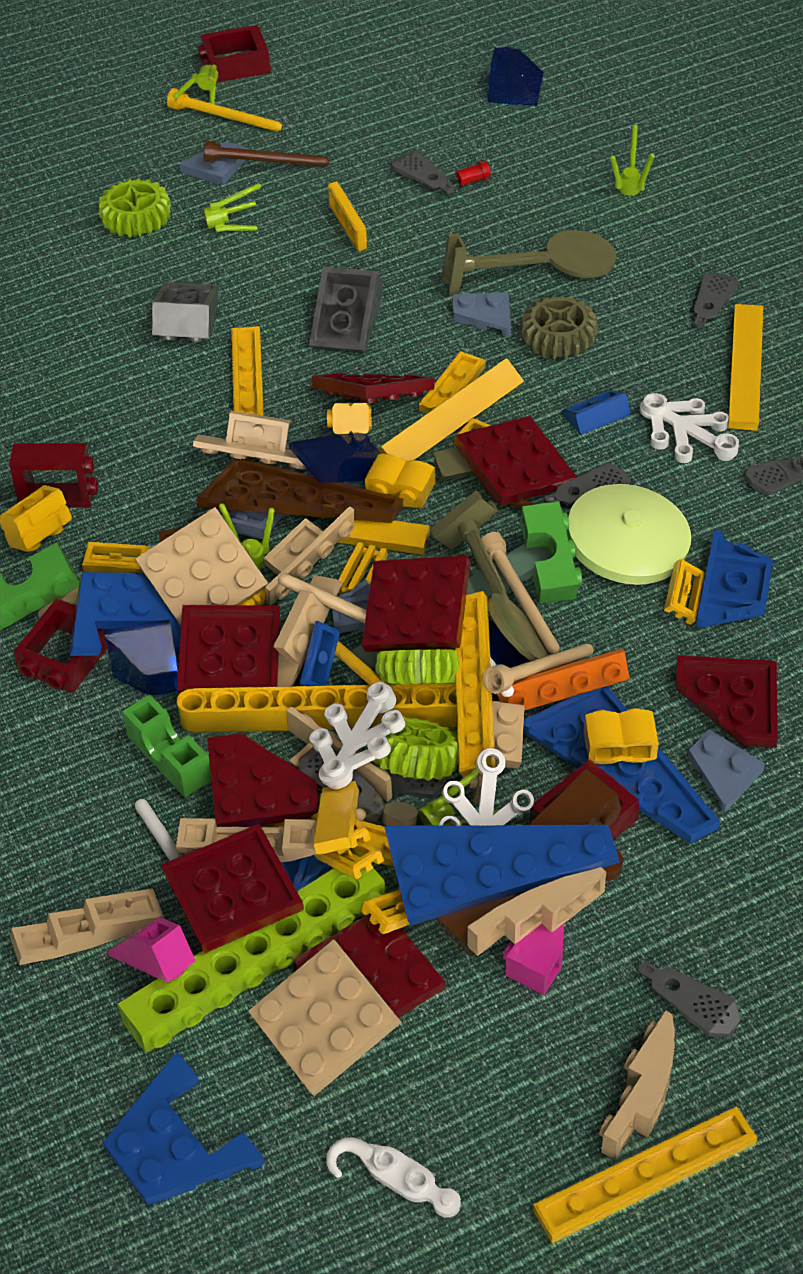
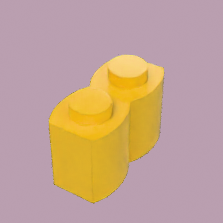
(401, 478)
(620, 736)

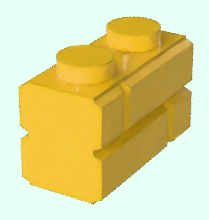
(350, 418)
(35, 518)

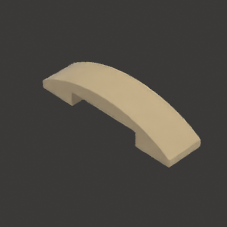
(289, 843)

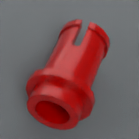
(474, 173)

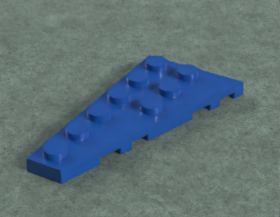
(656, 783)
(475, 864)

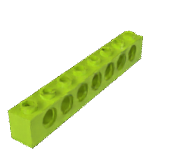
(323, 896)

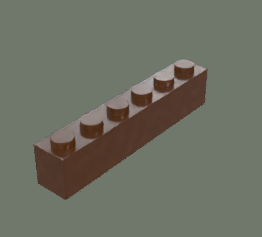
(581, 803)

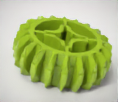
(134, 207)
(417, 666)
(421, 751)

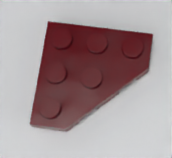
(372, 385)
(734, 694)
(256, 784)

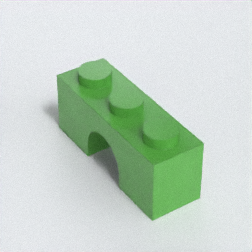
(546, 527)
(49, 580)
(178, 760)

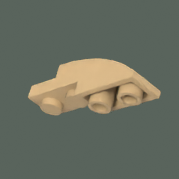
(646, 1087)

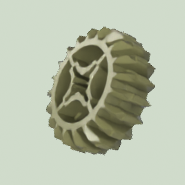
(559, 327)

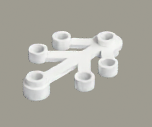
(658, 409)
(338, 769)
(487, 796)

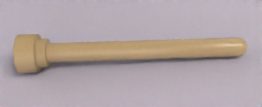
(496, 549)
(324, 597)
(500, 678)

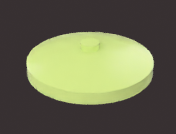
(628, 533)

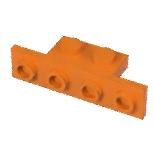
(569, 680)

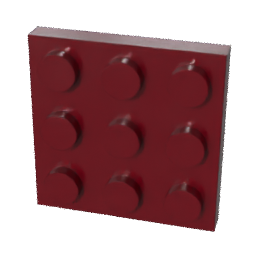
(514, 460)
(416, 604)
(228, 646)
(232, 888)
(387, 962)

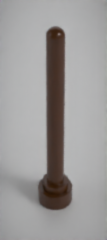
(214, 152)

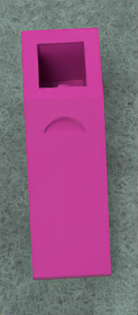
(156, 950)
(536, 958)

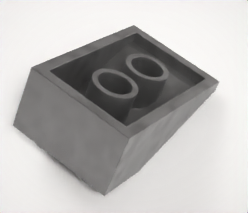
(346, 309)
(184, 311)

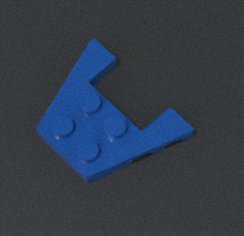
(115, 602)
(161, 1152)

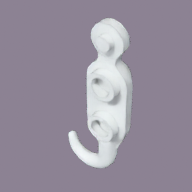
(397, 1173)

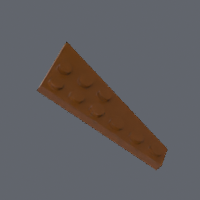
(258, 487)

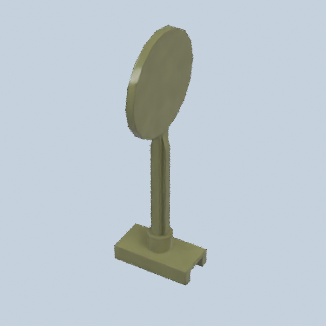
(569, 251)
(464, 525)

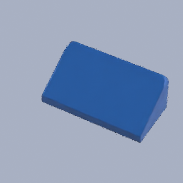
(597, 411)
(320, 655)

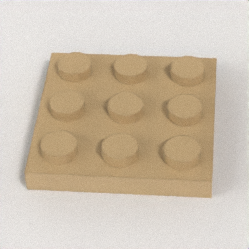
(202, 566)
(324, 1017)

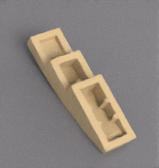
(546, 905)
(80, 929)

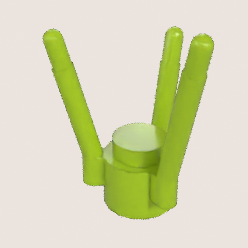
(205, 79)
(630, 180)
(217, 213)
(253, 547)
(439, 808)

